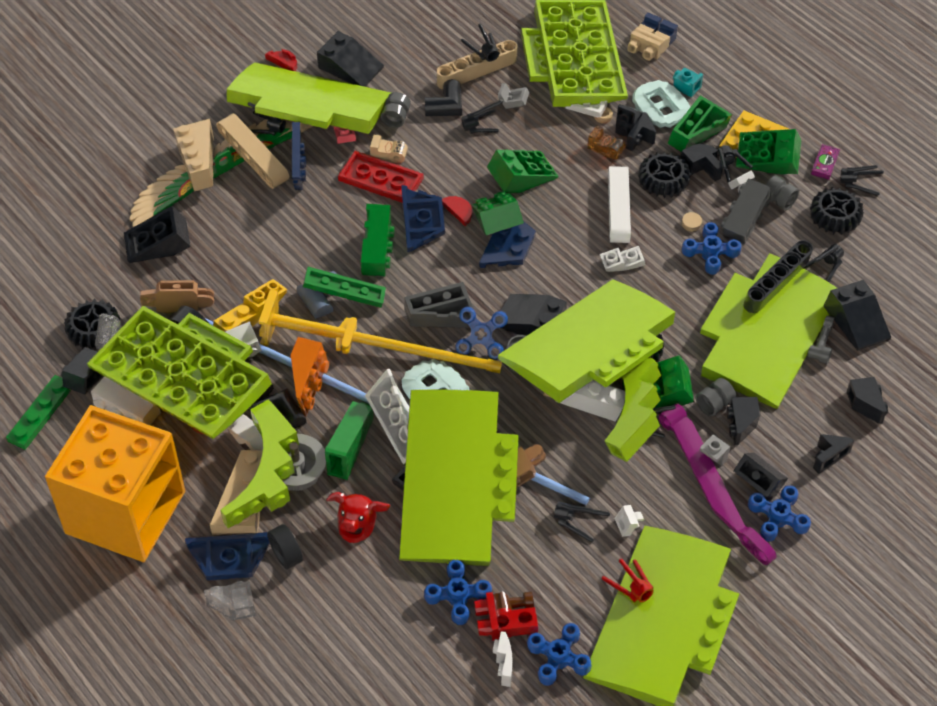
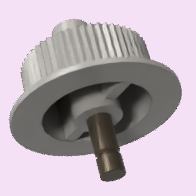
(308, 463)

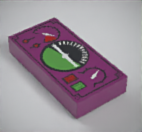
(825, 161)

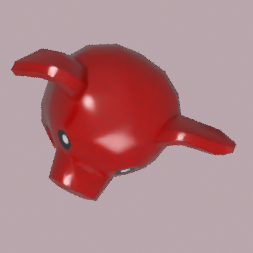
(354, 513)

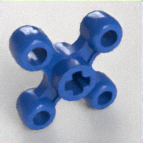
(711, 248)
(475, 326)
(779, 513)
(457, 592)
(570, 636)

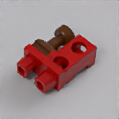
(503, 618)

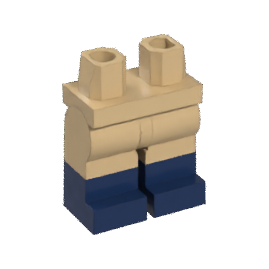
(652, 37)

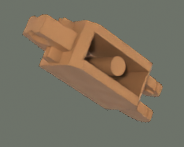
(176, 293)
(527, 461)

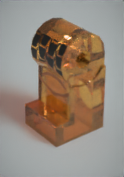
(605, 144)

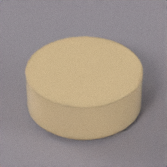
(606, 116)
(691, 221)

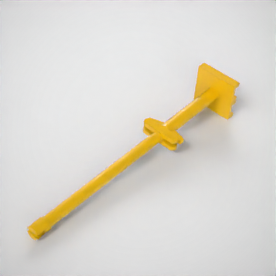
(346, 334)

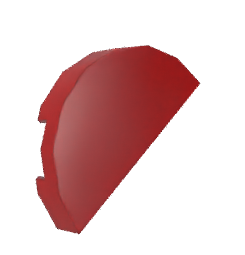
(283, 58)
(458, 208)

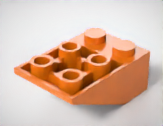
(308, 367)

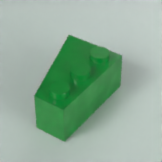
(699, 124)
(377, 240)

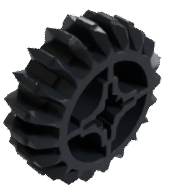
(663, 180)
(838, 205)
(83, 322)

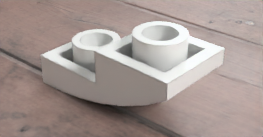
(625, 260)
(504, 657)

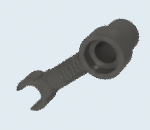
(819, 351)

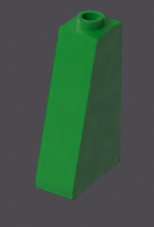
(348, 440)

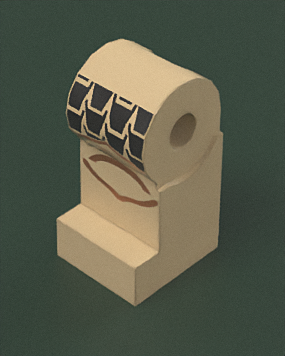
(388, 150)

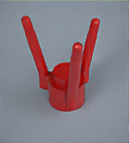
(640, 589)

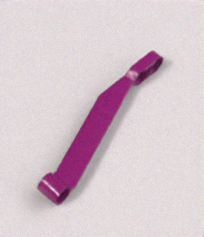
(712, 483)

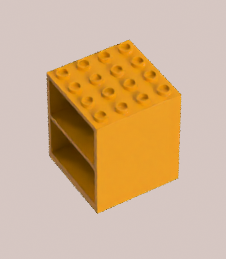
(116, 483)

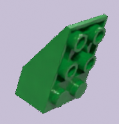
(770, 151)
(520, 170)
(497, 212)
(674, 383)

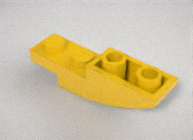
(251, 307)

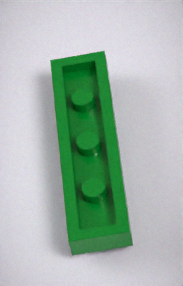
(344, 287)
(38, 413)

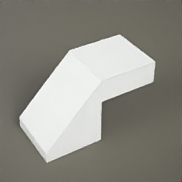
(245, 432)

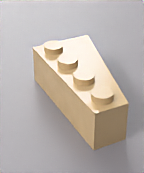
(196, 150)
(241, 476)

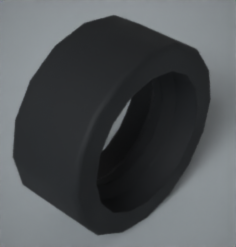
(285, 546)

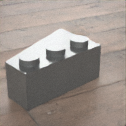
(746, 211)
(438, 307)

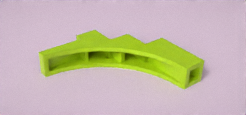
(637, 418)
(275, 465)

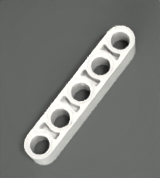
(619, 204)

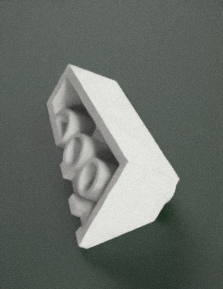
(391, 411)

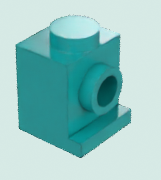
(687, 81)

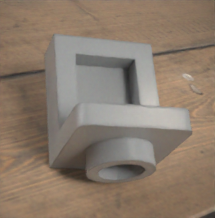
(514, 97)
(716, 449)

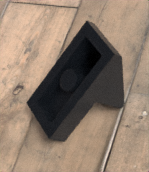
(641, 131)
(832, 450)

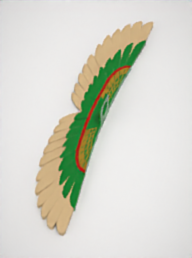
(176, 182)

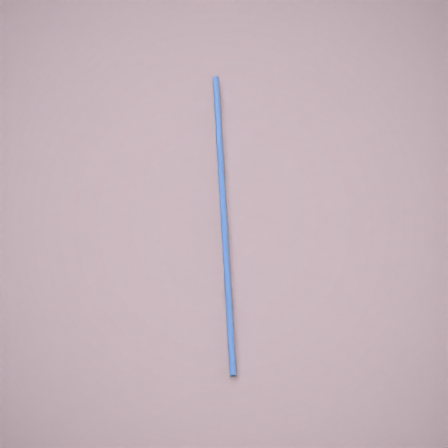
(361, 395)

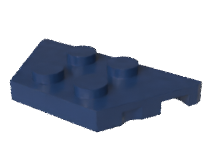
(298, 160)
(422, 217)
(508, 246)
(228, 554)

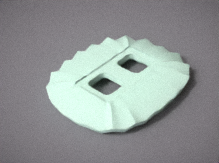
(671, 98)
(444, 374)

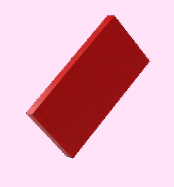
(379, 176)

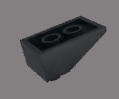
(348, 60)
(157, 237)
(530, 312)
(858, 314)

